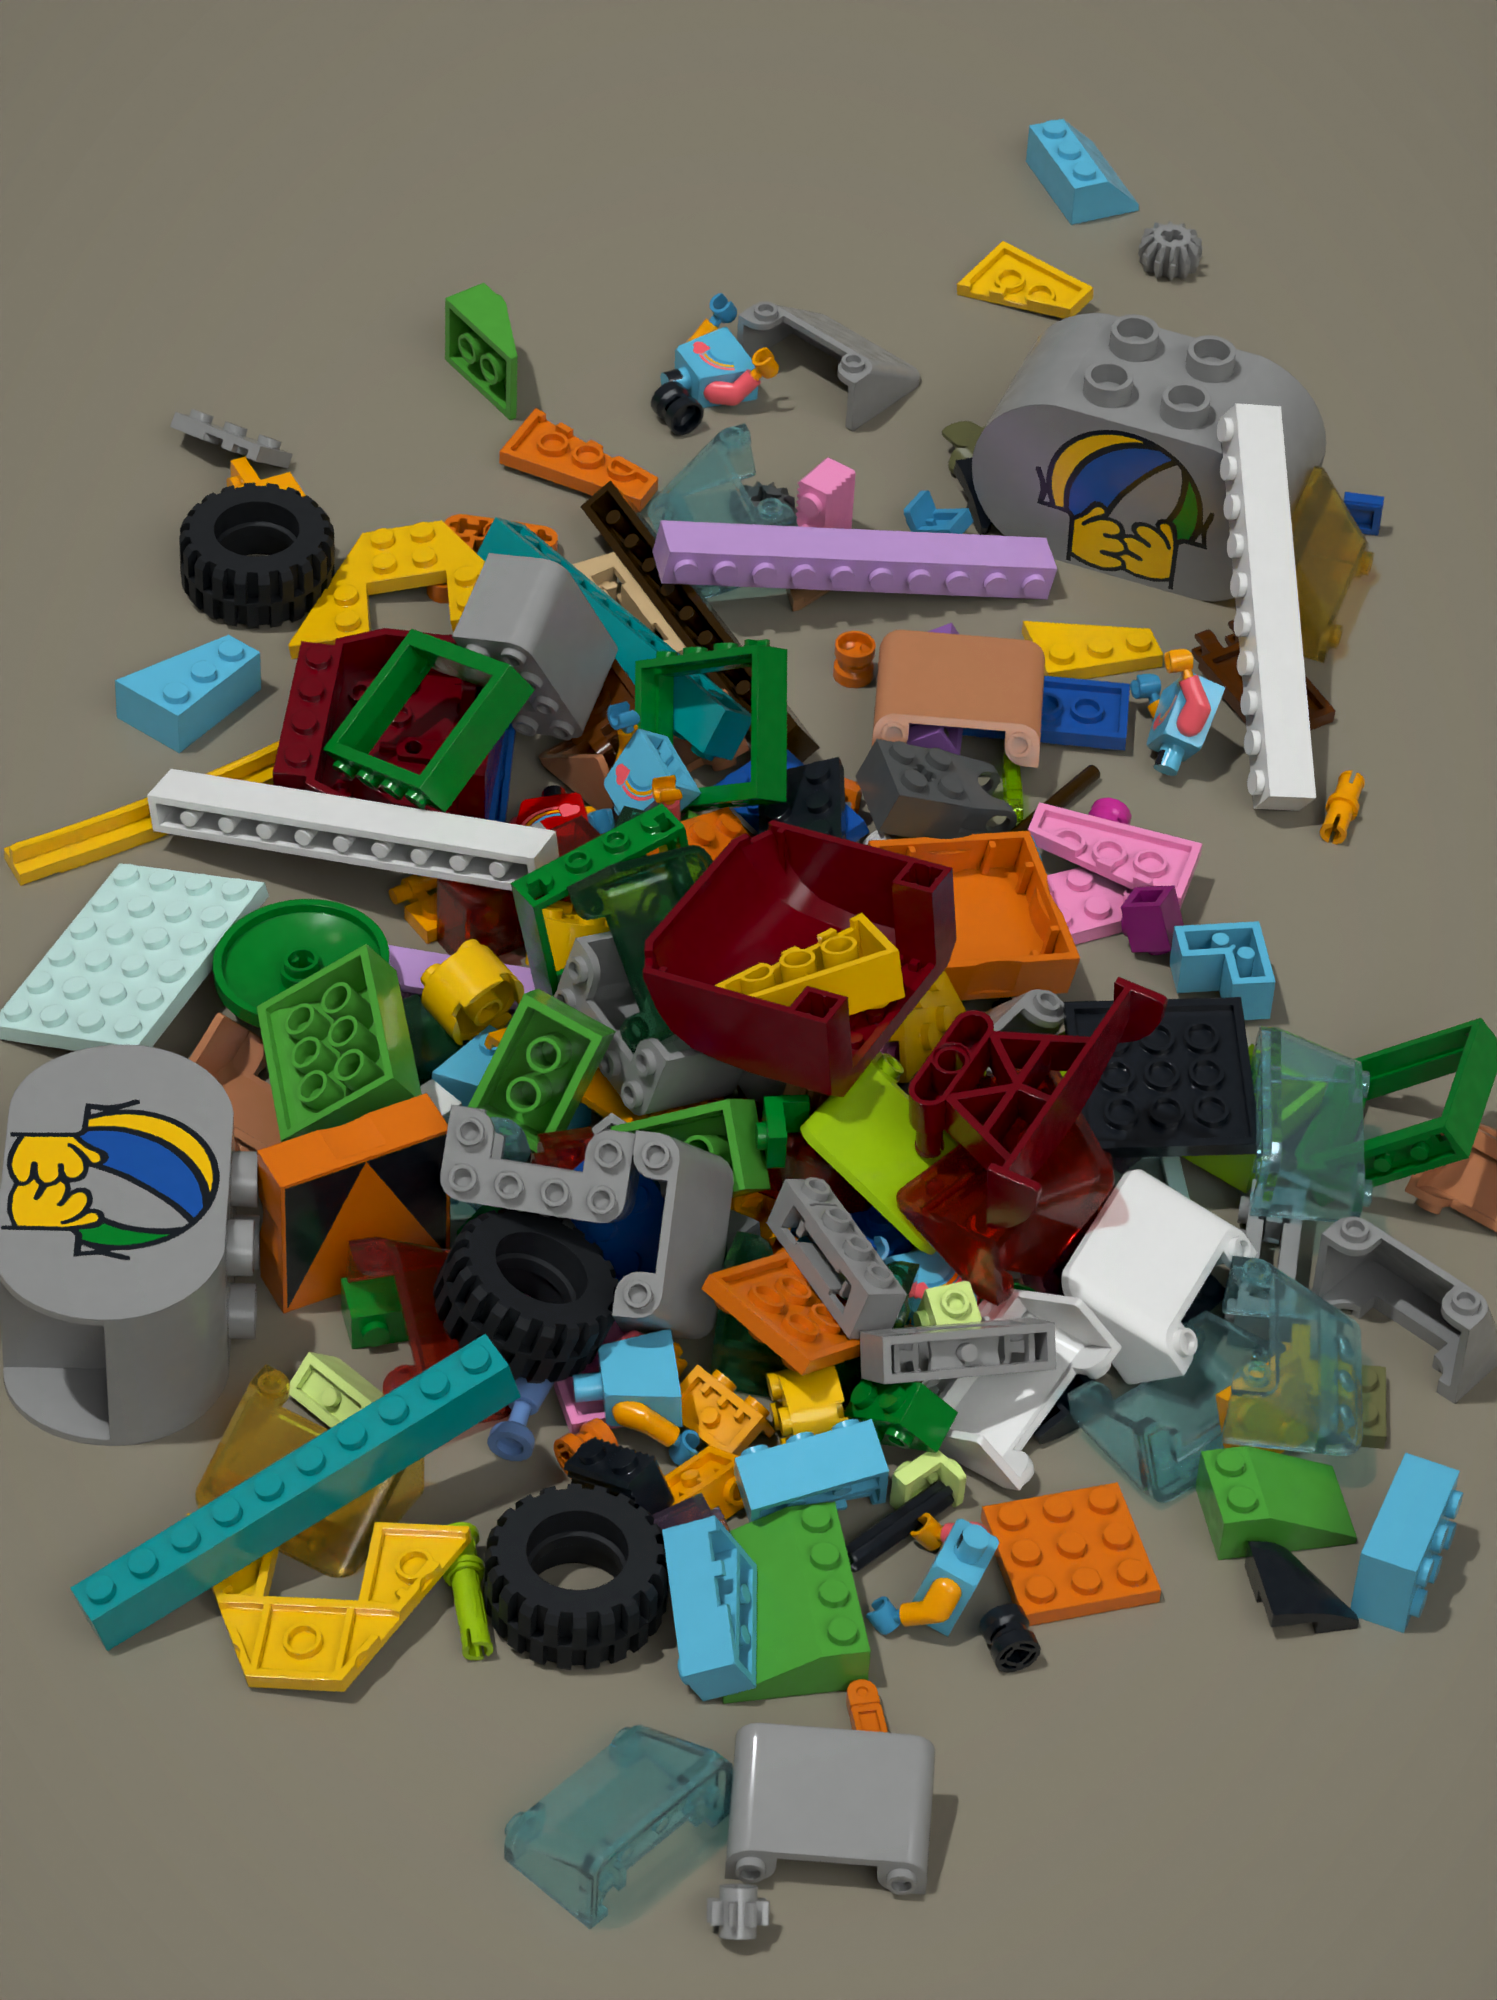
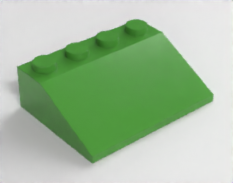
(338, 1045)
(806, 1605)

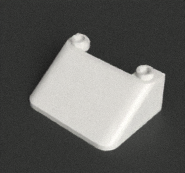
(1145, 1269)
(1005, 1410)

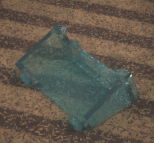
(1308, 1130)
(1166, 1423)
(615, 1813)

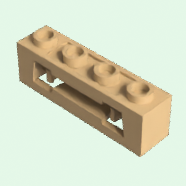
(604, 573)

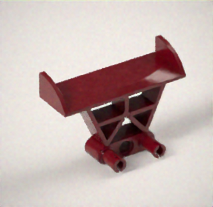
(945, 1098)

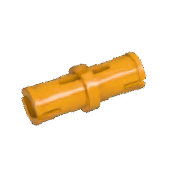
(1342, 807)

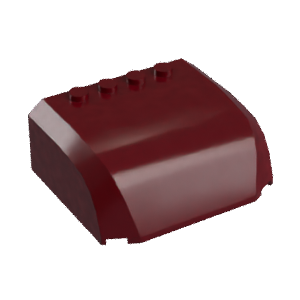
(781, 895)

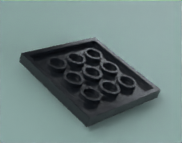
(1176, 1089)

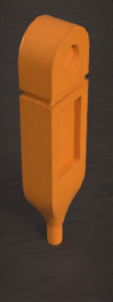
(865, 1707)

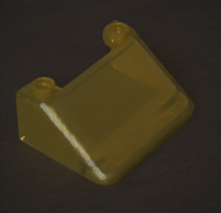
(1327, 558)
(266, 1433)

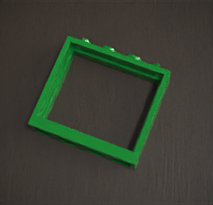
(768, 714)
(465, 747)
(626, 842)
(1462, 1049)

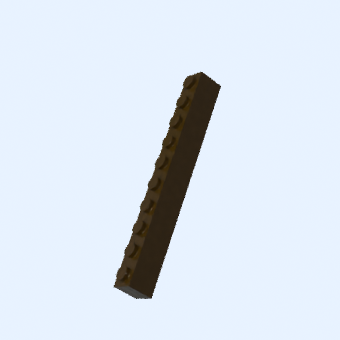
(679, 604)

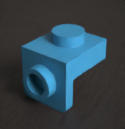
(924, 517)

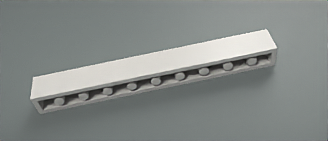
(1266, 608)
(348, 829)

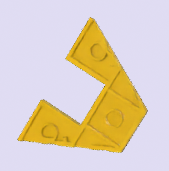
(388, 563)
(332, 1640)

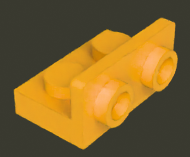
(720, 1414)
(710, 1474)

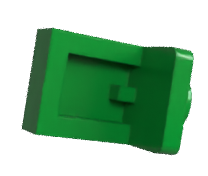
(779, 1117)

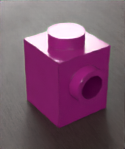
(1150, 918)

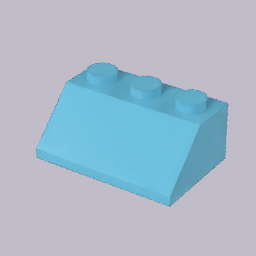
(1076, 173)

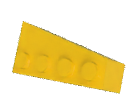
(846, 963)

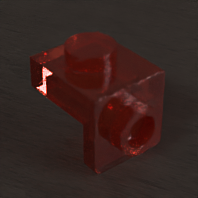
(562, 1148)

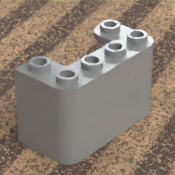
(548, 632)
(656, 1074)
(478, 1174)

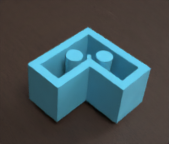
(1225, 960)

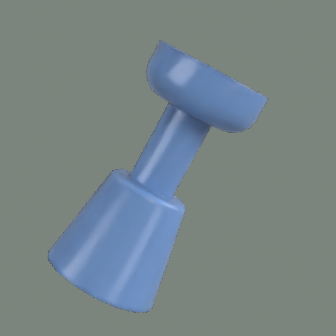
(512, 1438)

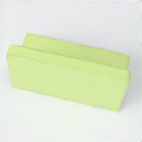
(331, 1388)

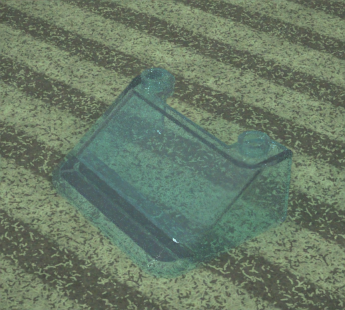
(713, 491)
(1314, 1374)

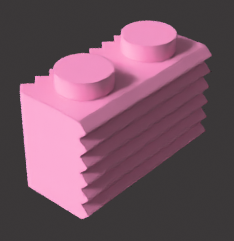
(826, 496)

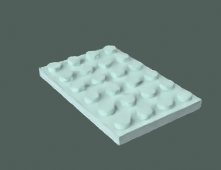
(128, 959)

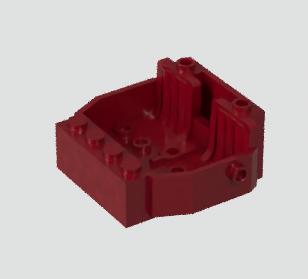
(329, 685)

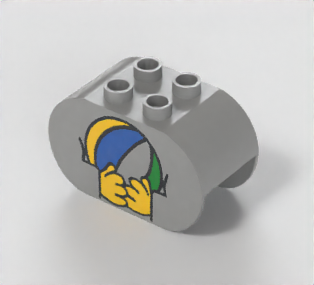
(1119, 451)
(123, 1244)

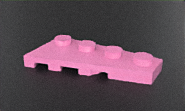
(1116, 849)

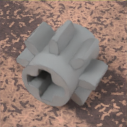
(738, 1911)

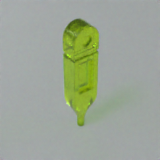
(1012, 786)

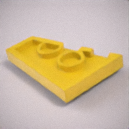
(1026, 283)
(1093, 650)

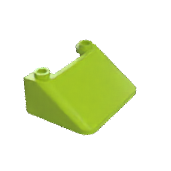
(872, 1142)

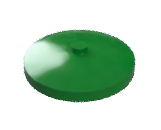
(284, 946)

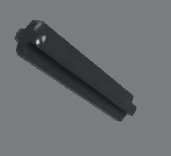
(898, 1525)

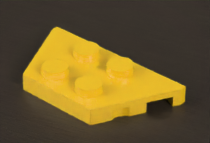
(926, 1025)

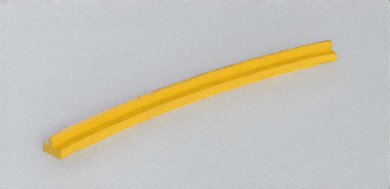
(115, 829)

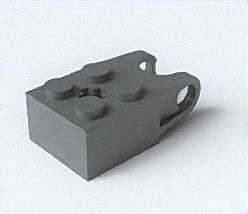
(930, 792)

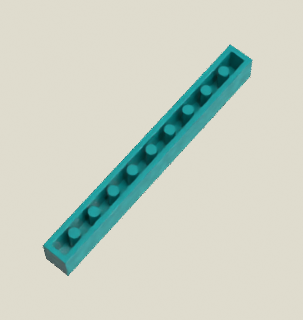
(700, 708)
(296, 1492)

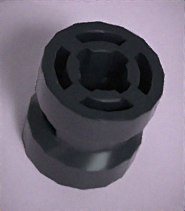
(677, 408)
(1011, 1641)

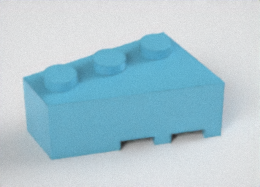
(189, 692)
(712, 1607)

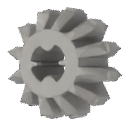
(1170, 250)

